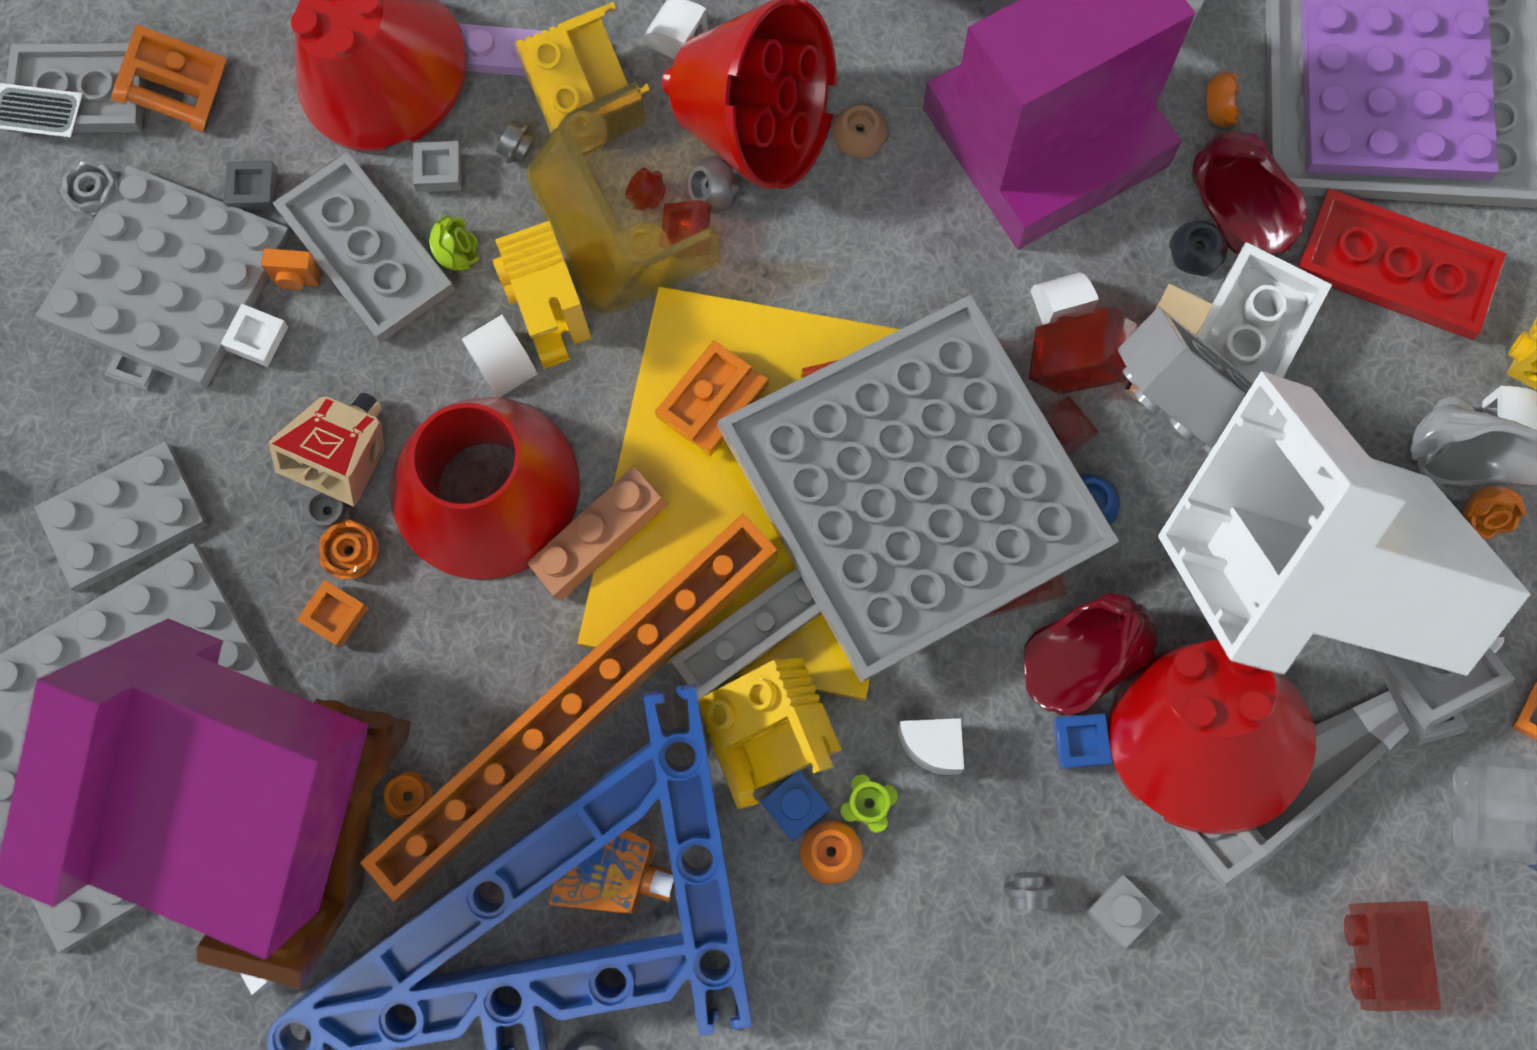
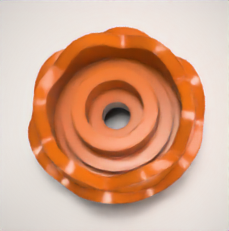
(1222, 100)
(1494, 510)
(336, 542)
(826, 868)

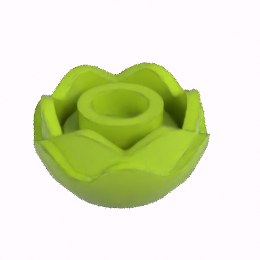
(453, 244)

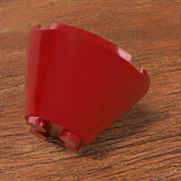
(377, 69)
(758, 90)
(1211, 740)

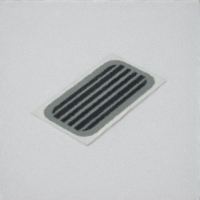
(38, 109)

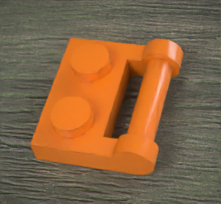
(174, 66)

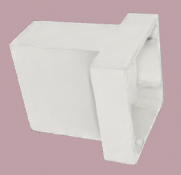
(1314, 536)

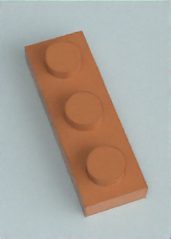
(597, 533)

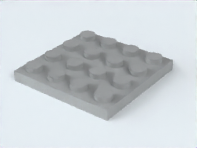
(162, 276)

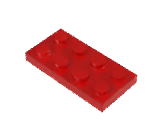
(1402, 264)

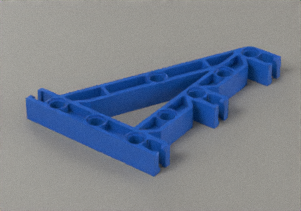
(357, 1001)

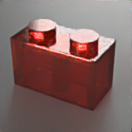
(1080, 351)
(1392, 956)

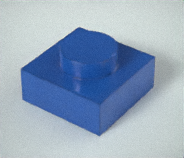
(1082, 741)
(795, 805)

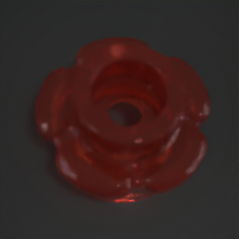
(645, 189)

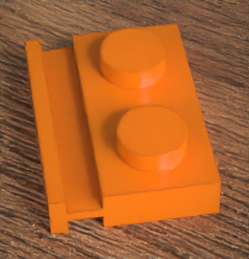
(707, 392)

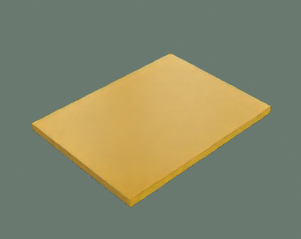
(713, 491)

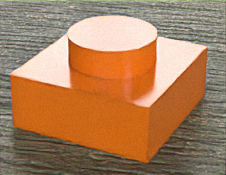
(291, 268)
(332, 614)

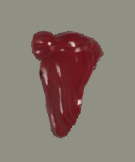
(1249, 193)
(1088, 653)

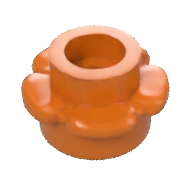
(398, 786)

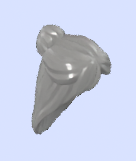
(1473, 447)

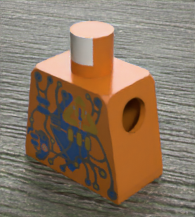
(615, 878)

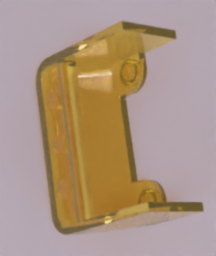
(608, 263)

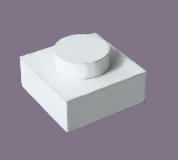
(254, 335)

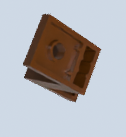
(345, 881)

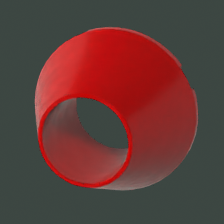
(508, 527)

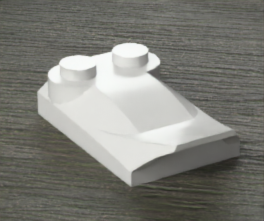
(1262, 313)

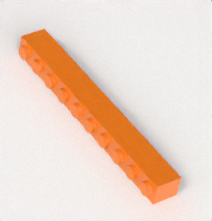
(570, 710)

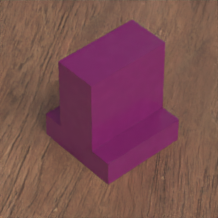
(1060, 106)
(180, 789)

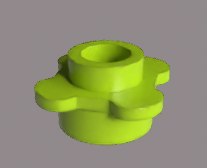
(882, 797)

